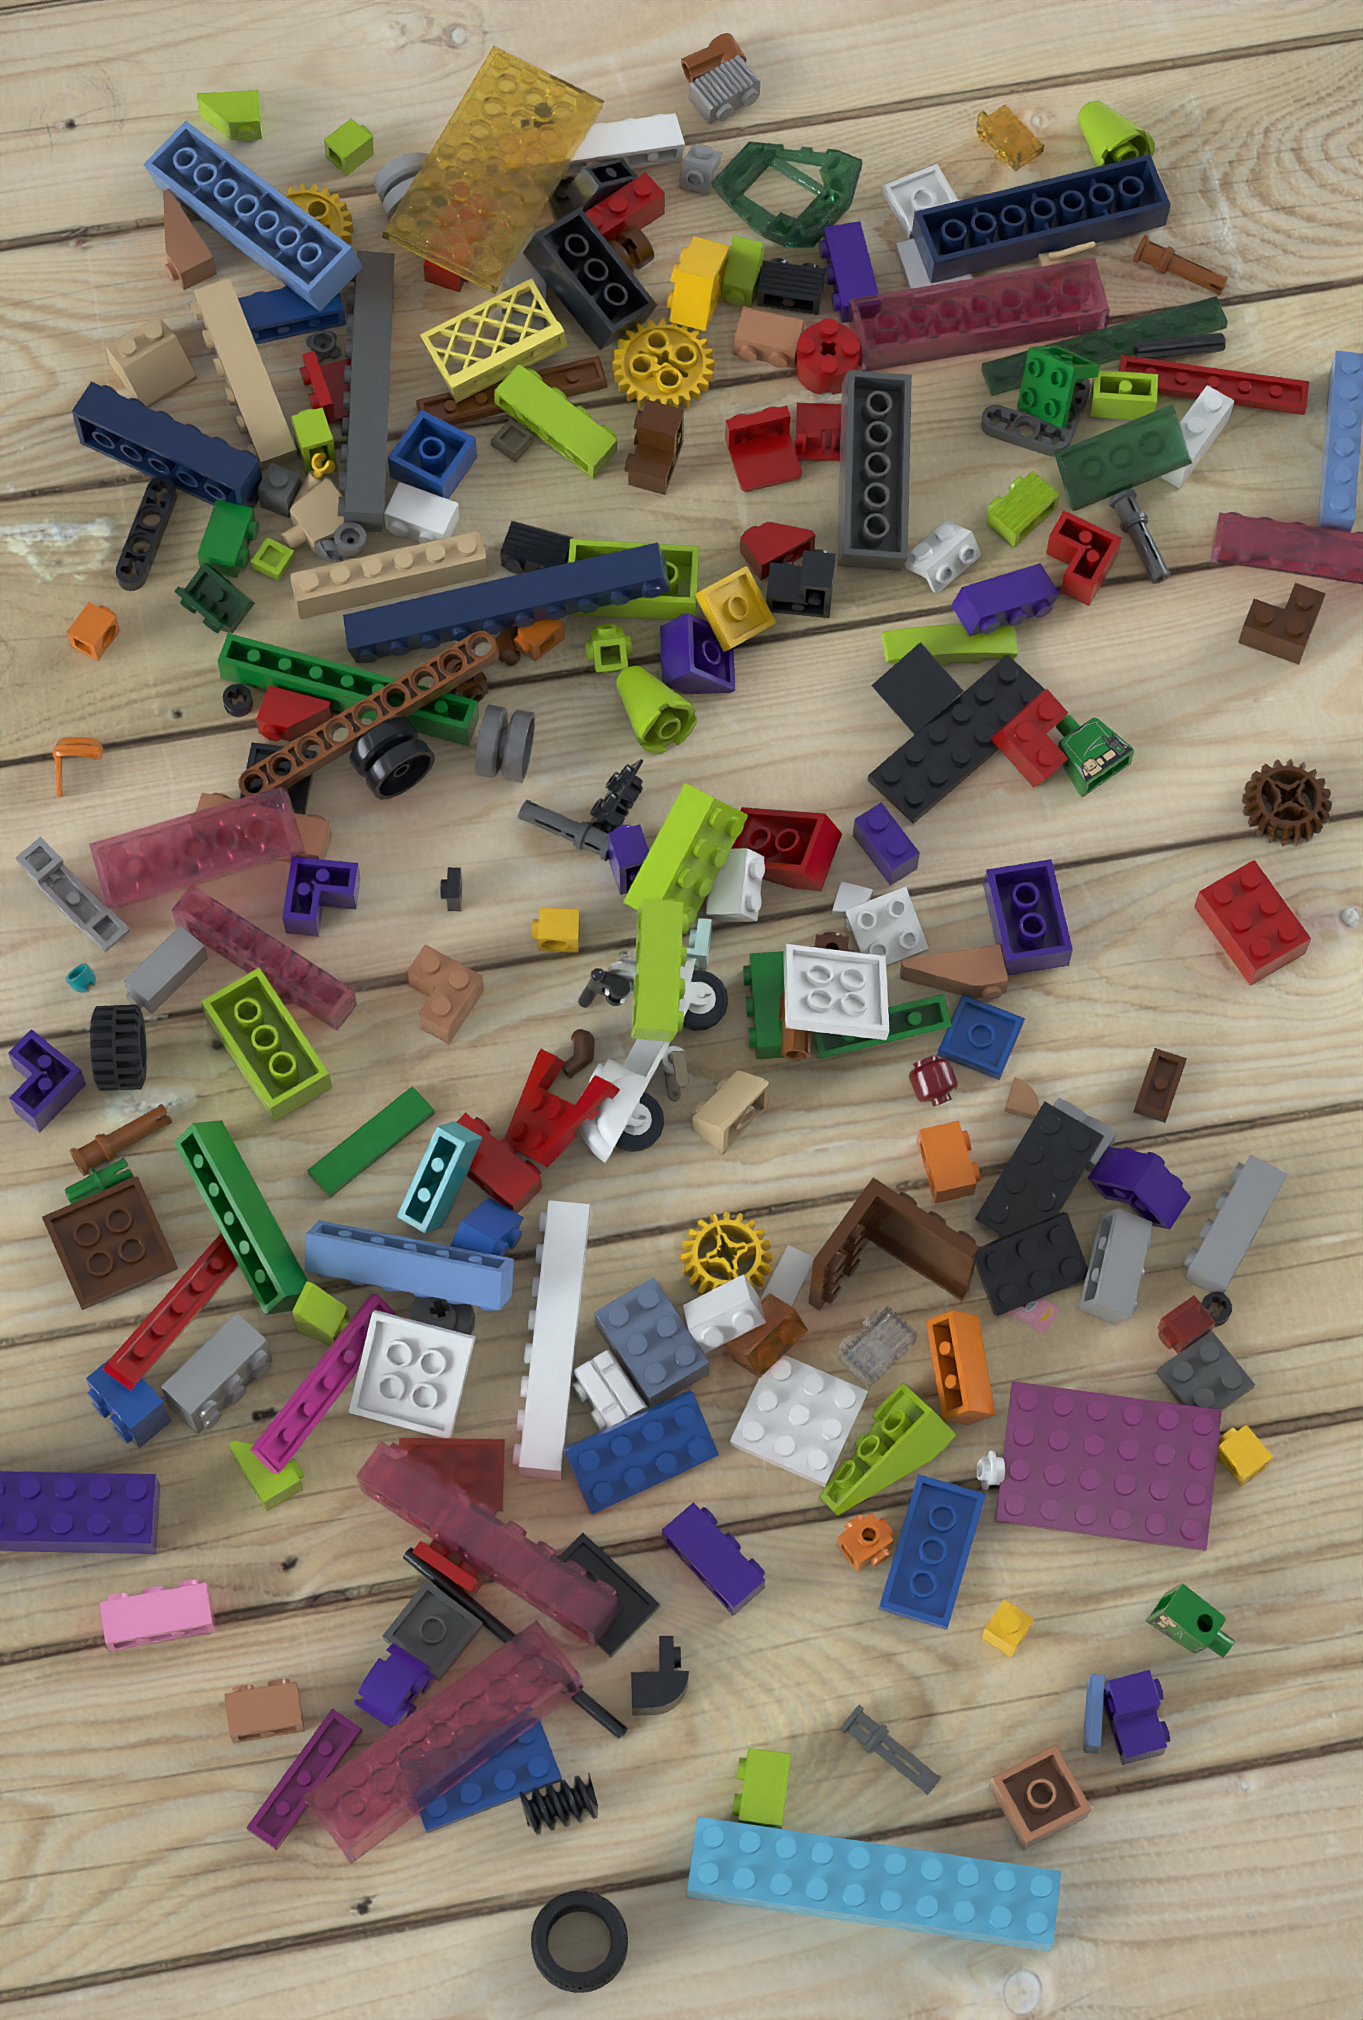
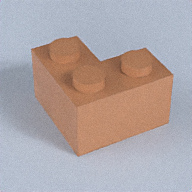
(450, 989)

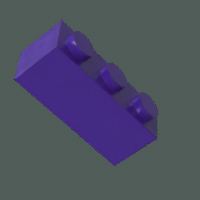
(848, 265)
(1005, 600)
(714, 1558)

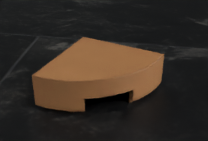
(1022, 1100)

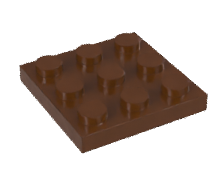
(109, 1243)

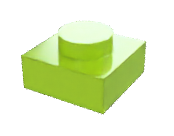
(273, 559)

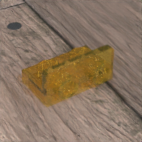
(1008, 137)

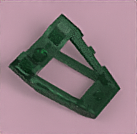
(838, 174)

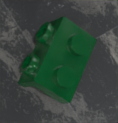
(215, 600)

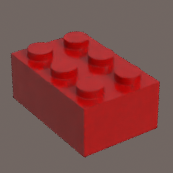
(1252, 922)

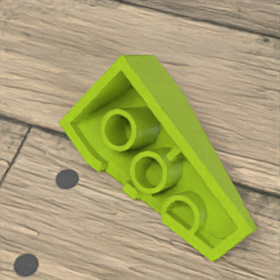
(898, 1443)

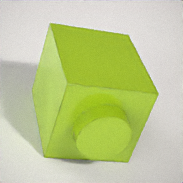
(349, 146)

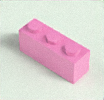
(157, 1615)

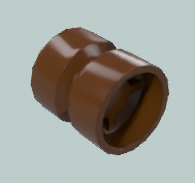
(633, 248)

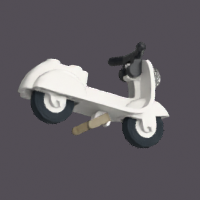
(634, 1117)

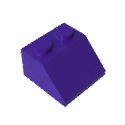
(694, 658)

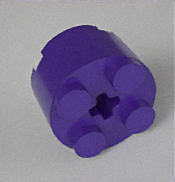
(394, 1686)

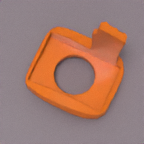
(74, 747)

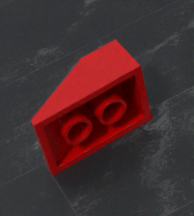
(793, 843)

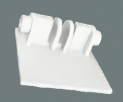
(887, 926)

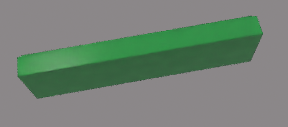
(371, 1142)

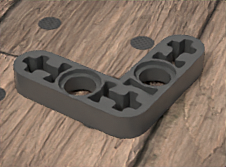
(1050, 431)

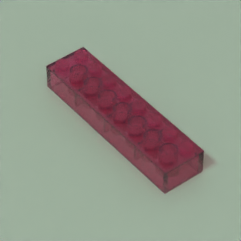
(979, 314)
(489, 1543)
(443, 1741)

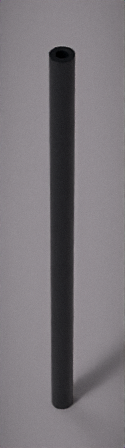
(505, 1634)

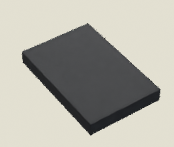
(634, 1602)

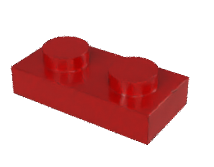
(461, 1573)

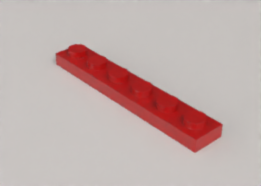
(1242, 387)
(172, 1314)

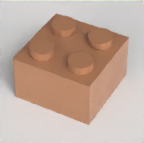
(1039, 1797)

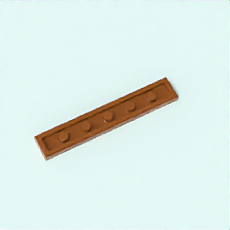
(570, 378)

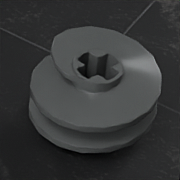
(458, 1317)

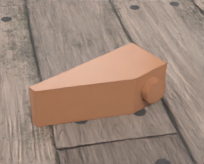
(185, 250)
(967, 972)

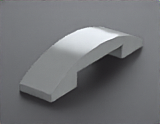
(71, 895)

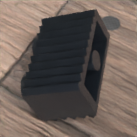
(598, 182)
(791, 286)
(533, 548)

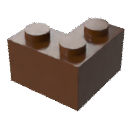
(658, 446)
(1281, 630)

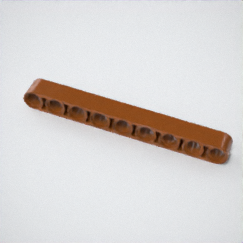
(378, 702)

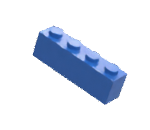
(286, 314)

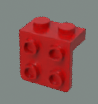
(326, 385)
(762, 448)

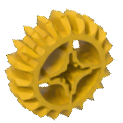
(737, 1251)

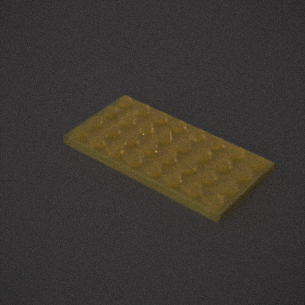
(493, 169)

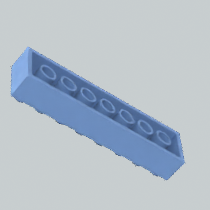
(253, 216)

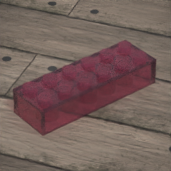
(197, 848)

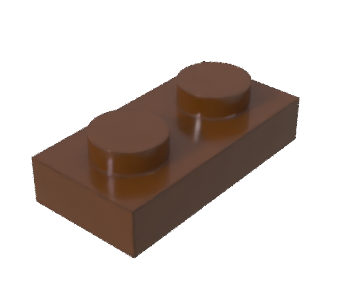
(1160, 1085)

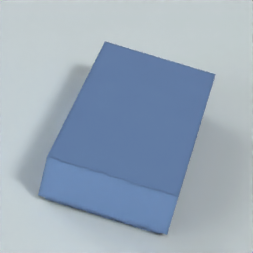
(1093, 1714)

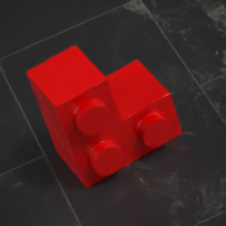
(1088, 553)
(1026, 738)

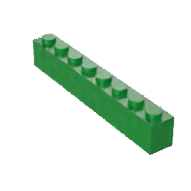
(264, 664)

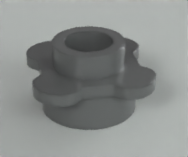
(323, 338)

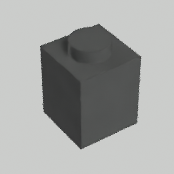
(279, 489)

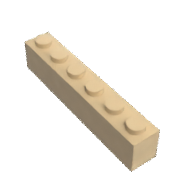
(244, 372)
(389, 574)

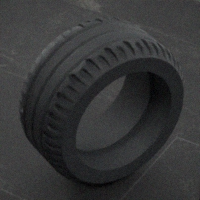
(579, 1902)

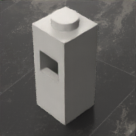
(165, 970)

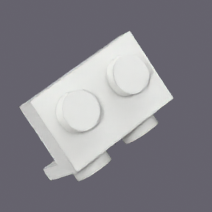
(943, 555)

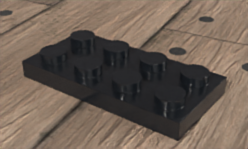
(1040, 1172)

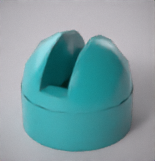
(81, 977)

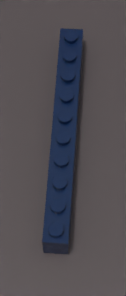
(507, 603)

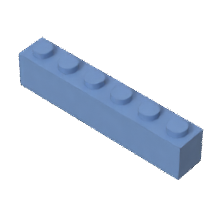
(1342, 442)
(409, 1265)

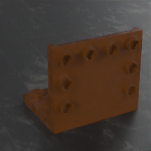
(902, 1231)

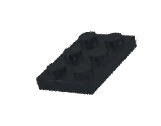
(1030, 1263)

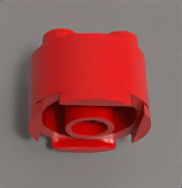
(826, 355)

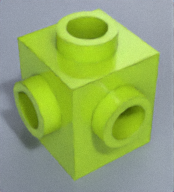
(608, 658)

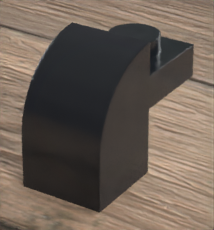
(663, 1690)

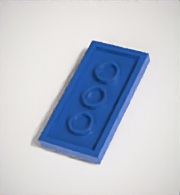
(641, 1451)
(932, 1552)
(514, 1769)

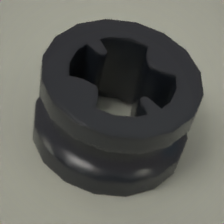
(241, 708)
(1223, 1301)

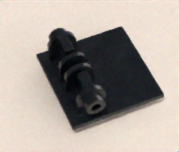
(621, 795)

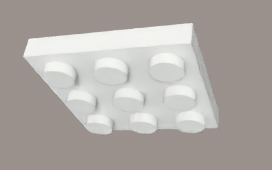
(836, 992)
(411, 1374)
(799, 1419)

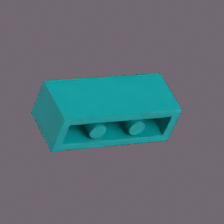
(439, 1177)

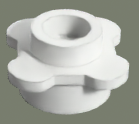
(990, 1470)

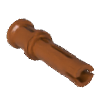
(1166, 260)
(106, 1146)

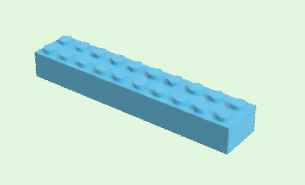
(874, 1884)

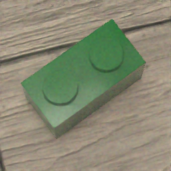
(228, 538)

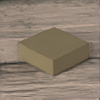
(513, 440)

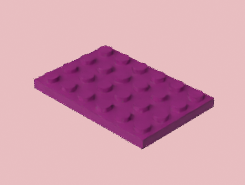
(1109, 1466)

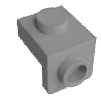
(699, 168)

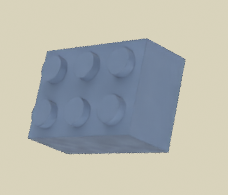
(652, 1343)

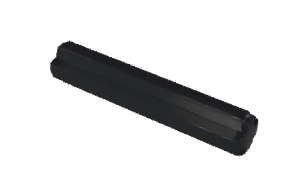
(1180, 346)

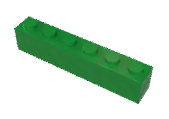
(242, 1215)

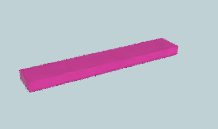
(317, 1391)

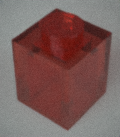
(1185, 1325)

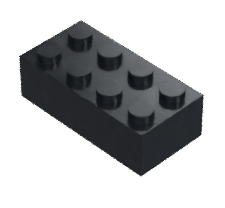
(589, 278)

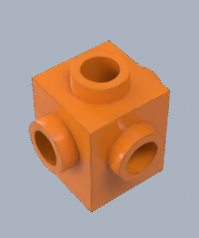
(862, 1552)

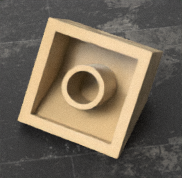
(150, 362)
(731, 1109)

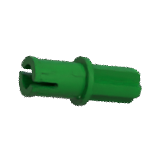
(98, 1181)

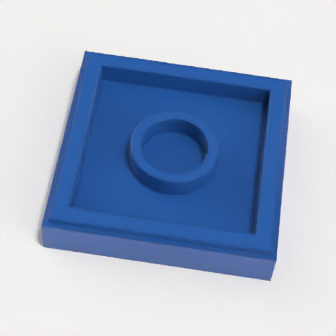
(980, 1037)

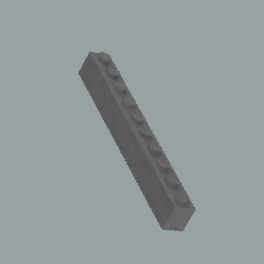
(368, 392)

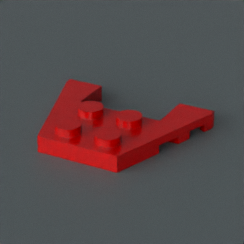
(546, 1123)

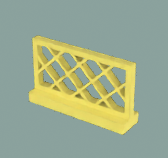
(500, 364)

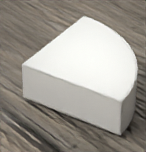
(850, 896)

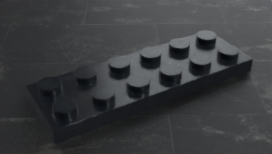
(954, 741)

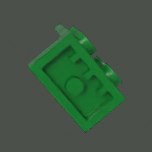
(1050, 382)

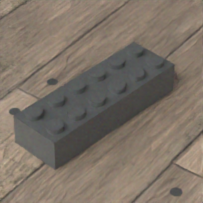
(874, 470)

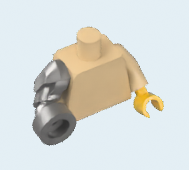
(317, 519)

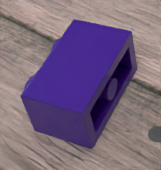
(885, 843)
(626, 854)

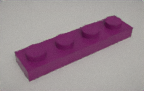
(310, 1768)

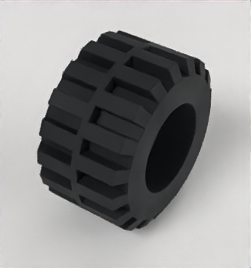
(118, 1047)

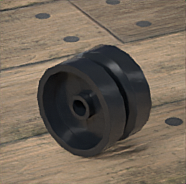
(392, 758)

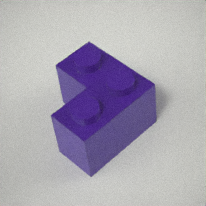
(315, 885)
(49, 1083)
(1141, 1183)
(1133, 1718)

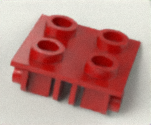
(818, 431)

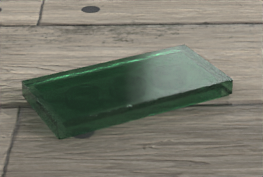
(1123, 457)

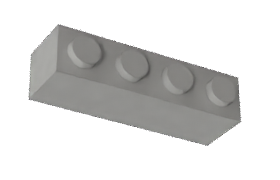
(520, 272)
(1235, 1225)

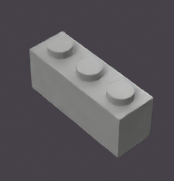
(1116, 1266)

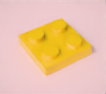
(735, 608)

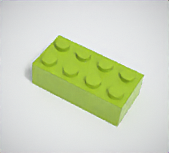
(682, 572)
(688, 852)
(266, 1044)

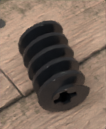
(560, 1804)

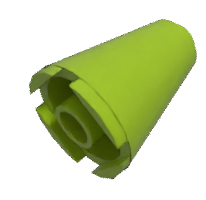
(1112, 135)
(654, 710)

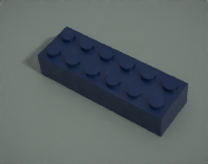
(165, 447)

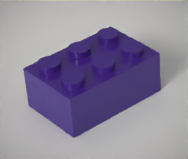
(1028, 916)

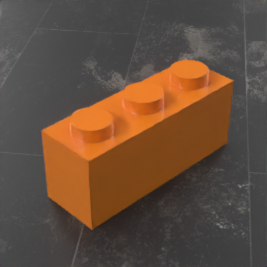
(960, 1367)

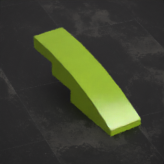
(950, 643)

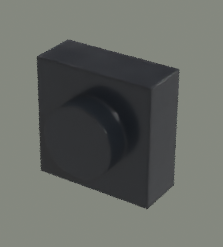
(452, 889)

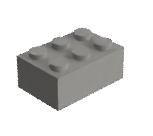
(218, 1374)

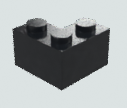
(803, 588)

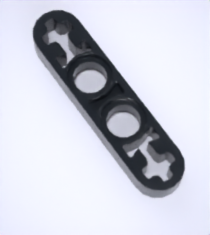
(143, 532)

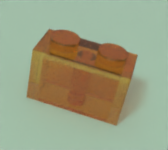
(767, 1343)

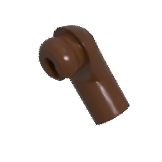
(506, 646)
(583, 1052)

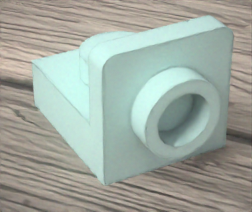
(700, 943)

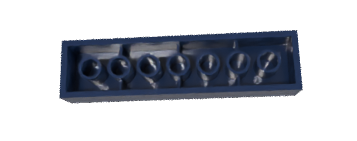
(1040, 218)

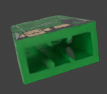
(1092, 753)
(1181, 1614)

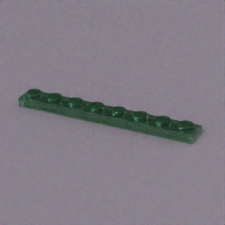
(1118, 340)

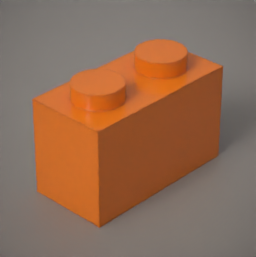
(947, 1161)

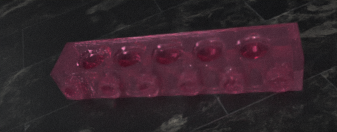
(253, 949)

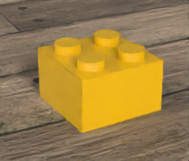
(697, 283)

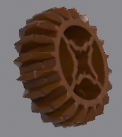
(1302, 820)

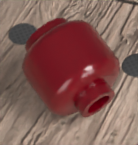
(933, 1080)

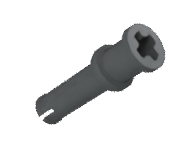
(1134, 523)
(581, 834)
(879, 1733)

